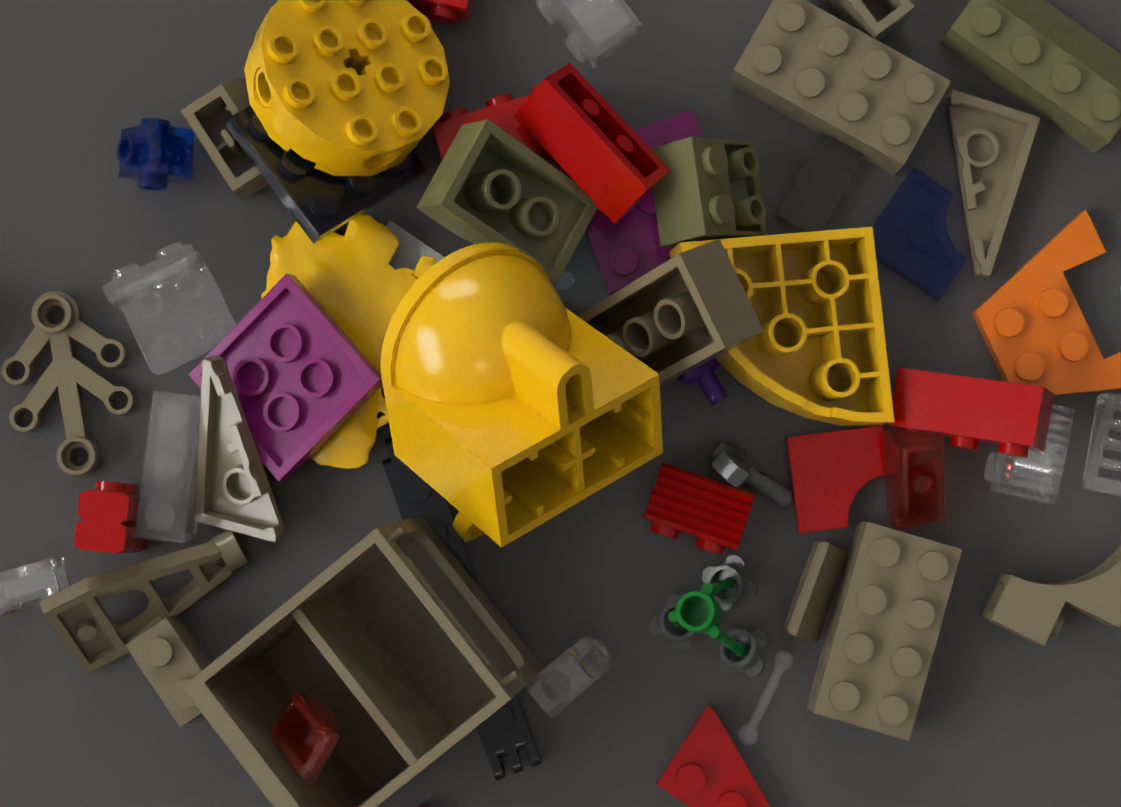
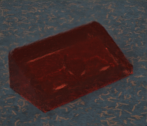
(914, 477)

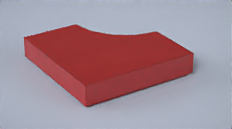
(829, 471)

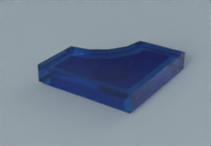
(914, 235)

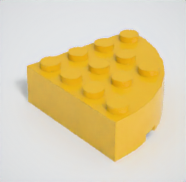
(819, 321)

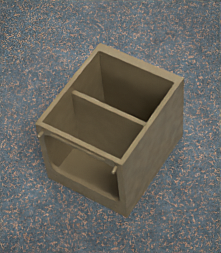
(395, 651)

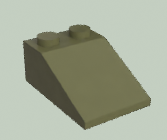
(507, 195)

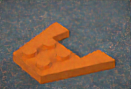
(1038, 326)

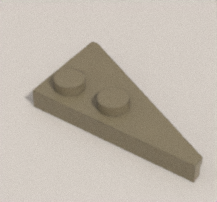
(990, 159)
(230, 474)

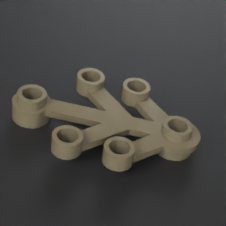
(65, 374)

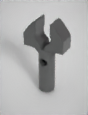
(735, 468)

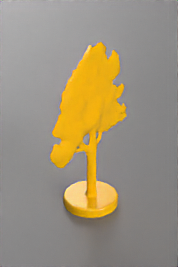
(360, 293)

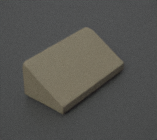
(815, 591)

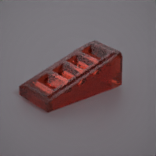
(306, 734)

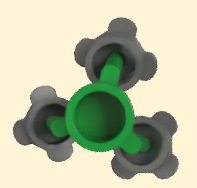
(702, 613)

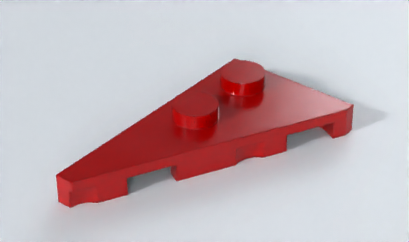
(710, 769)

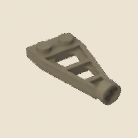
(88, 629)

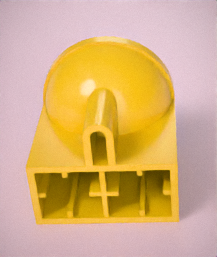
(511, 393)

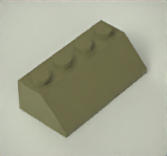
(1044, 64)

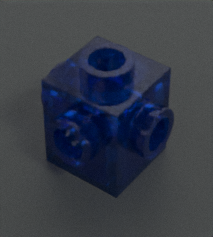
(155, 154)

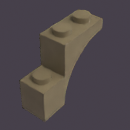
(1035, 608)

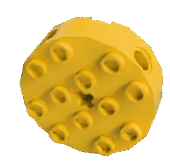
(347, 81)

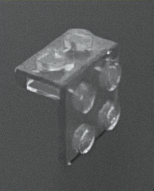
(171, 307)

